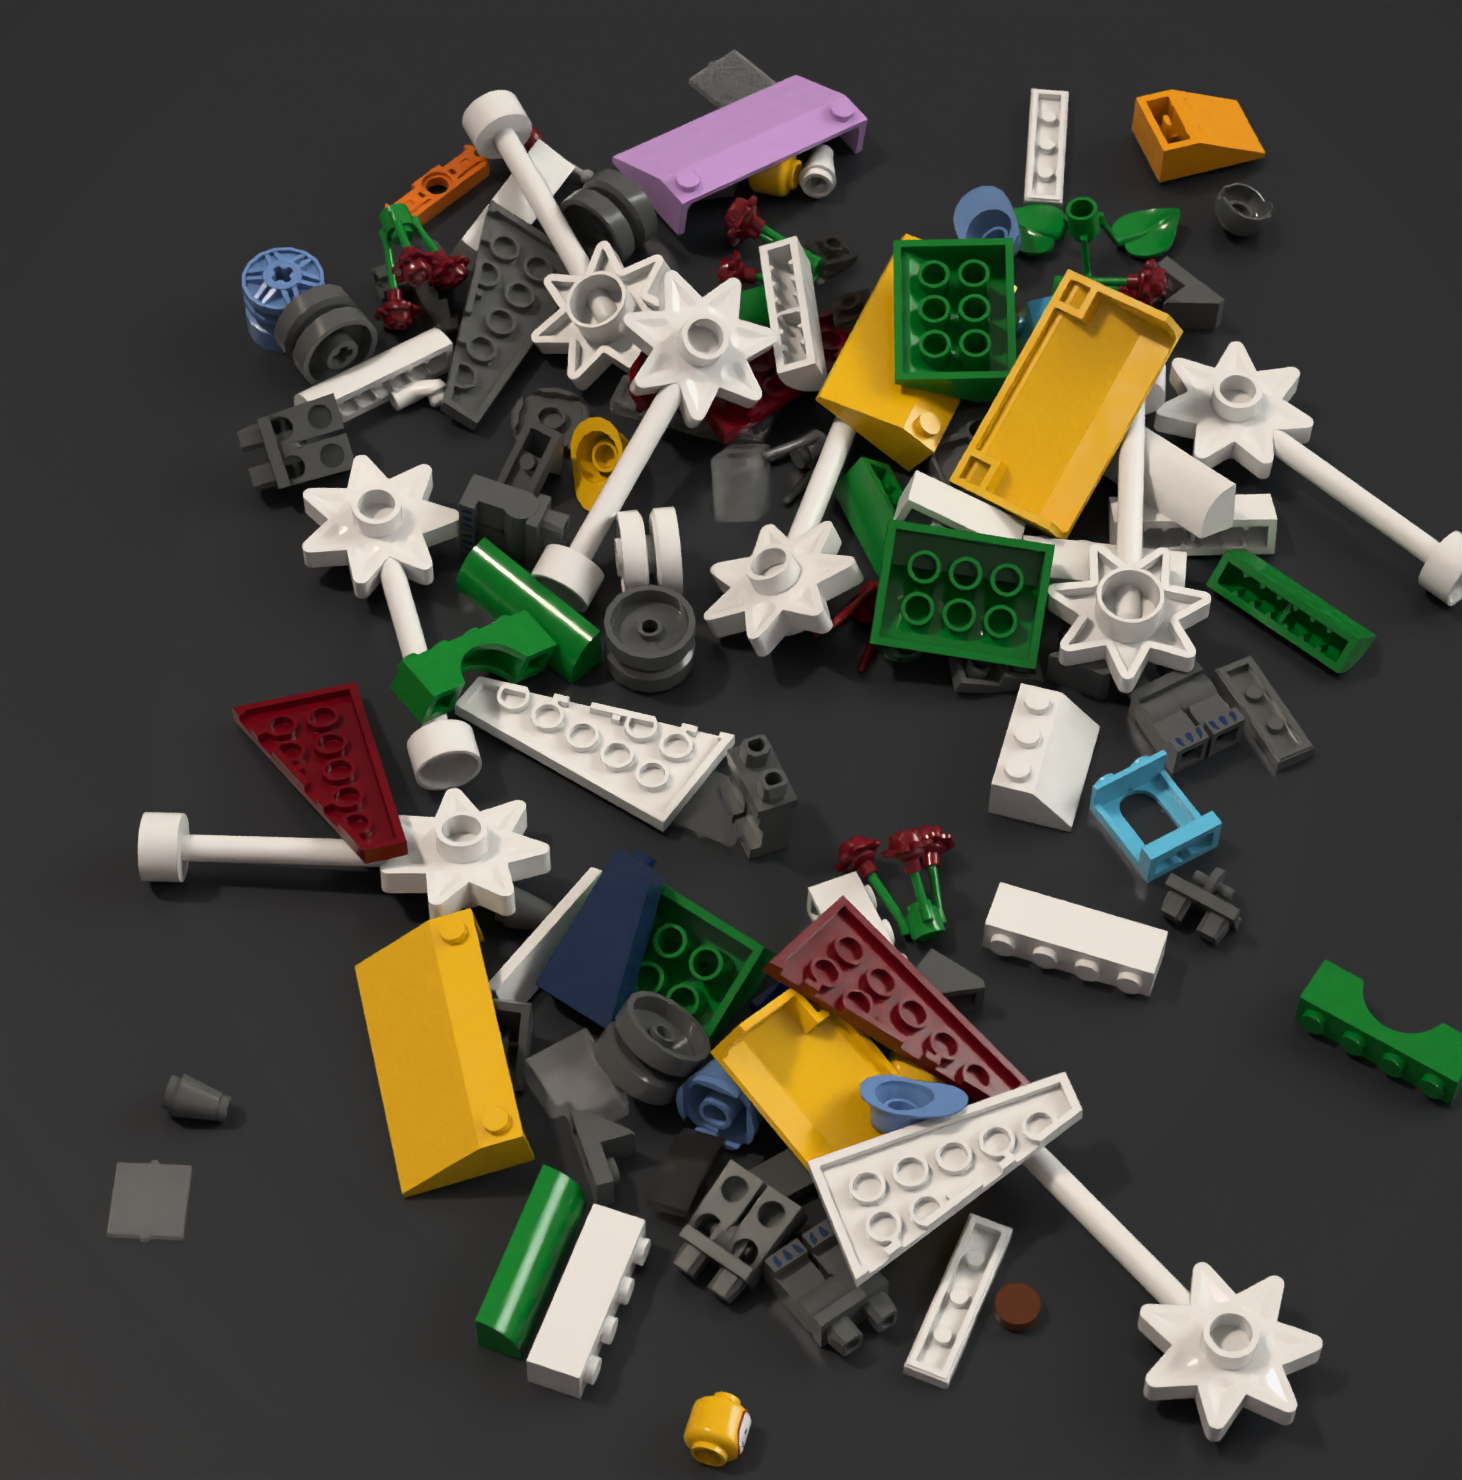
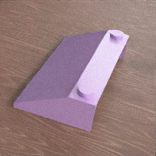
(738, 144)

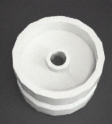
(644, 554)

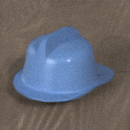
(987, 214)
(904, 1102)

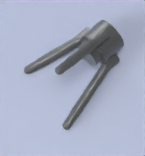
(803, 453)

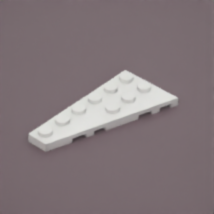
(607, 749)
(914, 1179)

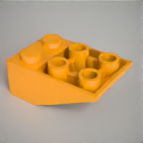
(1192, 133)

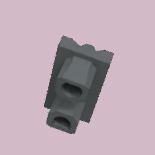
(1218, 913)

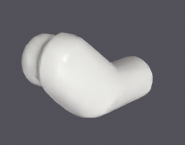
(416, 391)

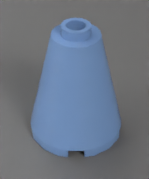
(718, 1106)

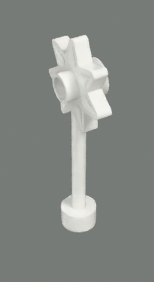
(597, 289)
(693, 354)
(1248, 419)
(384, 537)
(789, 577)
(1127, 604)
(455, 857)
(1213, 1341)

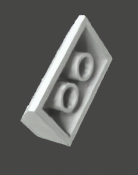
(1043, 759)

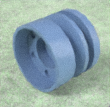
(271, 284)

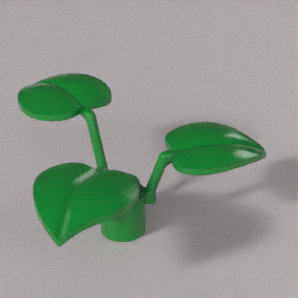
(1142, 232)

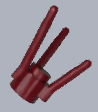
(862, 608)

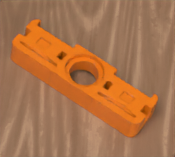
(457, 176)

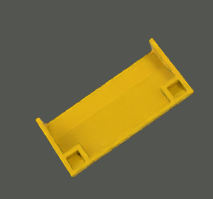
(863, 389)
(1067, 404)
(440, 1056)
(805, 1074)

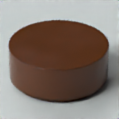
(1017, 1307)

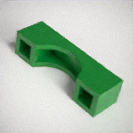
(509, 647)
(1337, 1010)

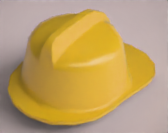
(594, 454)

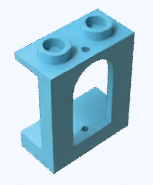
(1147, 776)

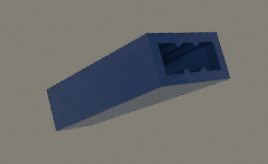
(607, 940)

